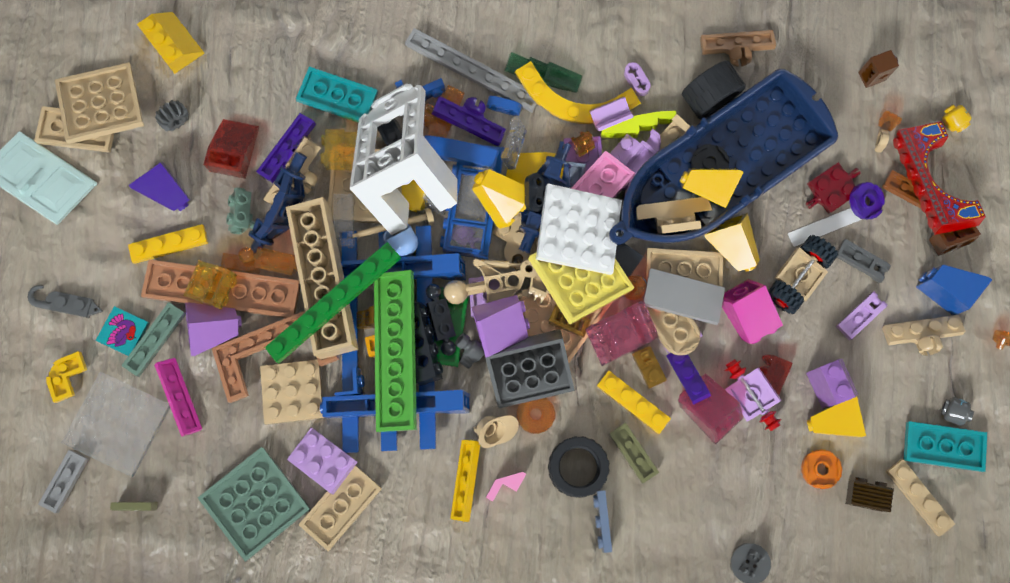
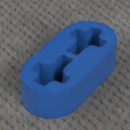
(504, 105)

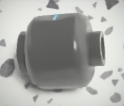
(957, 411)

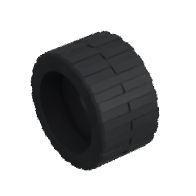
(713, 89)
(601, 460)

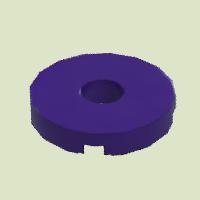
(858, 203)

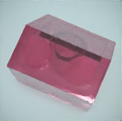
(715, 414)

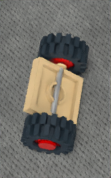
(802, 273)

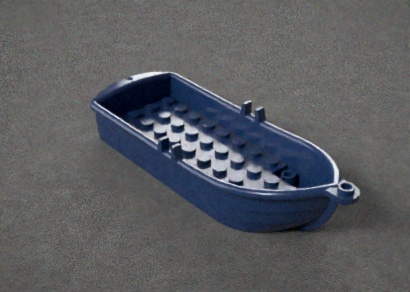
(765, 135)

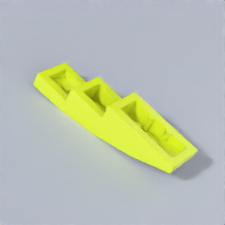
(638, 123)

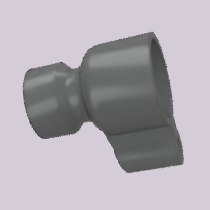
(472, 350)

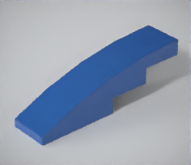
(463, 152)

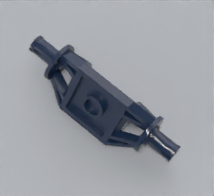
(551, 173)
(276, 218)

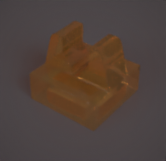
(893, 119)
(583, 143)

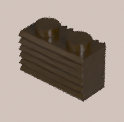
(868, 495)

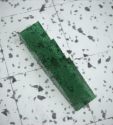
(551, 73)

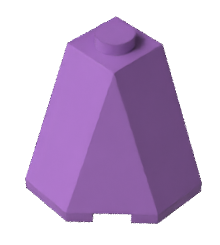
(210, 326)

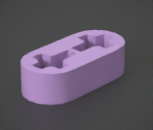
(633, 81)

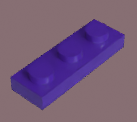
(689, 377)

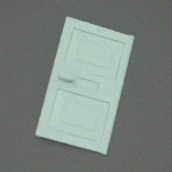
(41, 178)

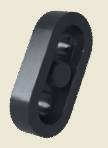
(534, 191)

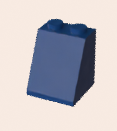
(952, 287)

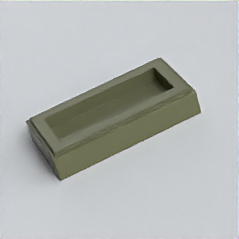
(133, 506)

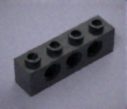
(433, 370)

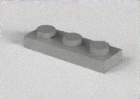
(63, 481)

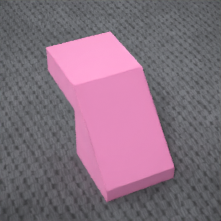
(512, 481)

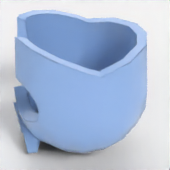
(403, 243)

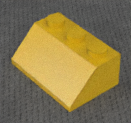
(170, 40)

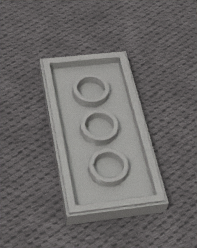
(684, 296)

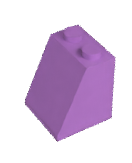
(500, 324)
(832, 384)

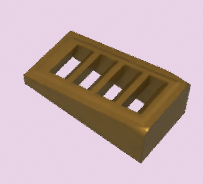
(567, 327)

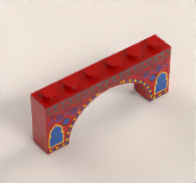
(941, 209)

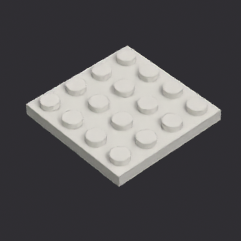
(577, 229)

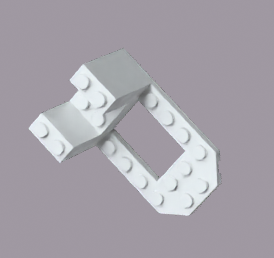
(411, 158)

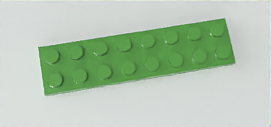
(395, 352)

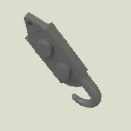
(64, 303)

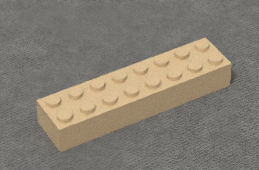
(320, 272)

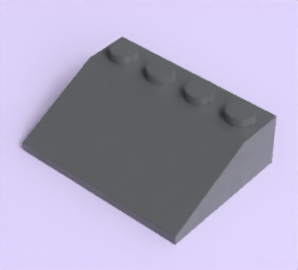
(530, 370)

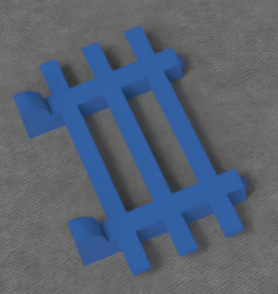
(428, 401)

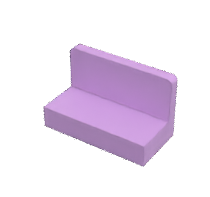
(611, 114)

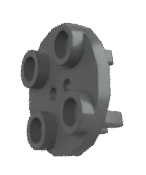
(755, 555)

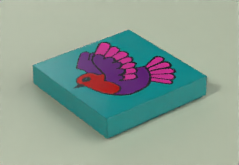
(122, 331)

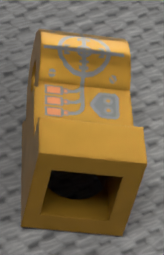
(365, 319)

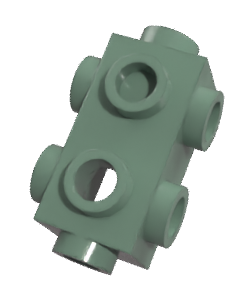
(239, 217)

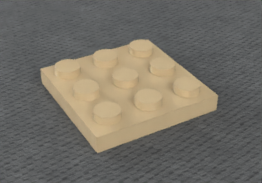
(291, 392)

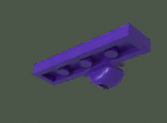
(469, 119)
(285, 147)

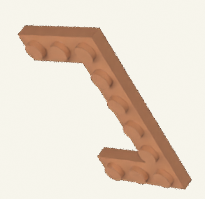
(229, 353)

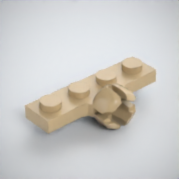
(310, 150)
(924, 333)

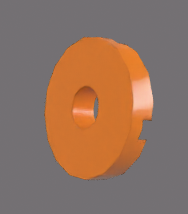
(832, 465)

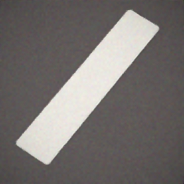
(823, 226)

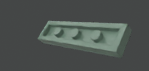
(153, 339)

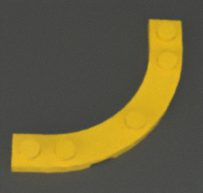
(559, 106)

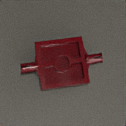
(832, 188)

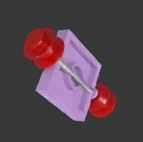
(754, 394)

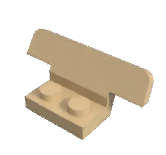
(674, 215)

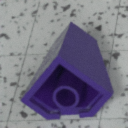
(161, 187)

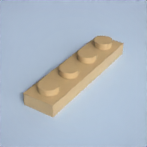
(920, 497)

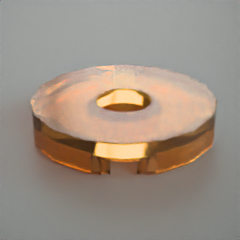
(536, 426)

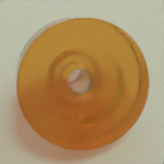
(1002, 338)

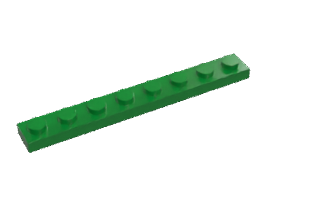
(332, 303)

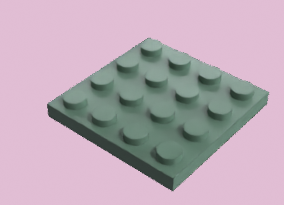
(254, 503)

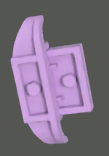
(635, 154)

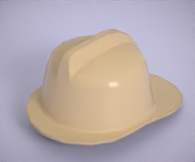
(496, 430)

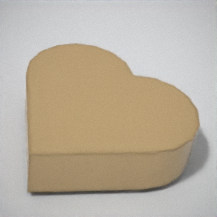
(882, 140)

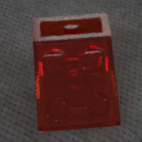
(231, 149)

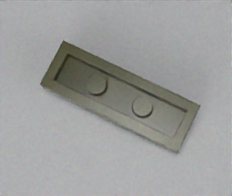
(634, 453)

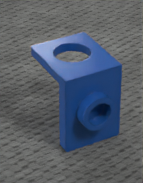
(358, 383)

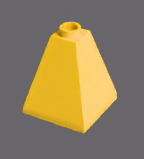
(839, 420)

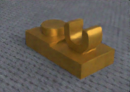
(649, 367)

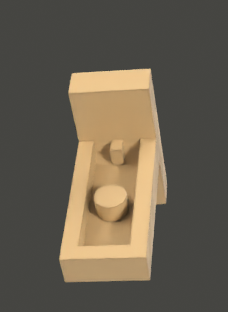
(673, 131)

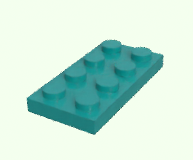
(336, 94)
(945, 446)

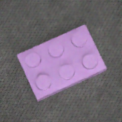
(322, 461)

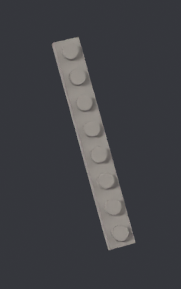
(470, 69)

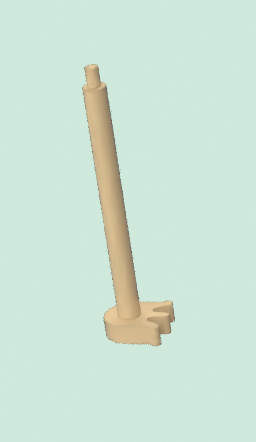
(426, 216)

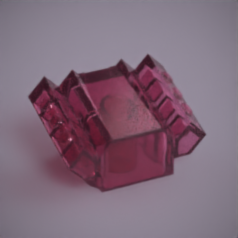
(622, 333)

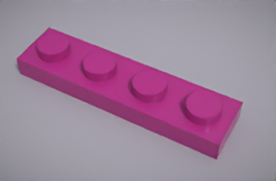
(178, 397)

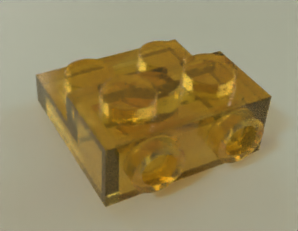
(338, 149)
(211, 285)

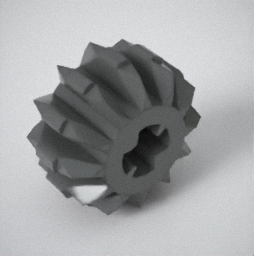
(171, 115)

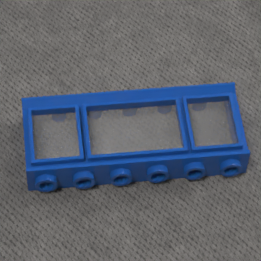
(468, 221)

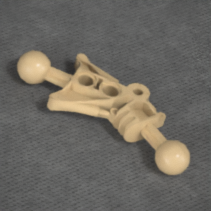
(457, 291)

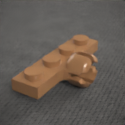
(738, 44)

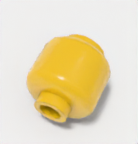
(956, 118)

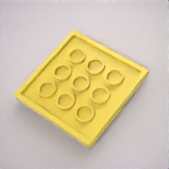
(580, 290)

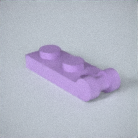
(861, 316)

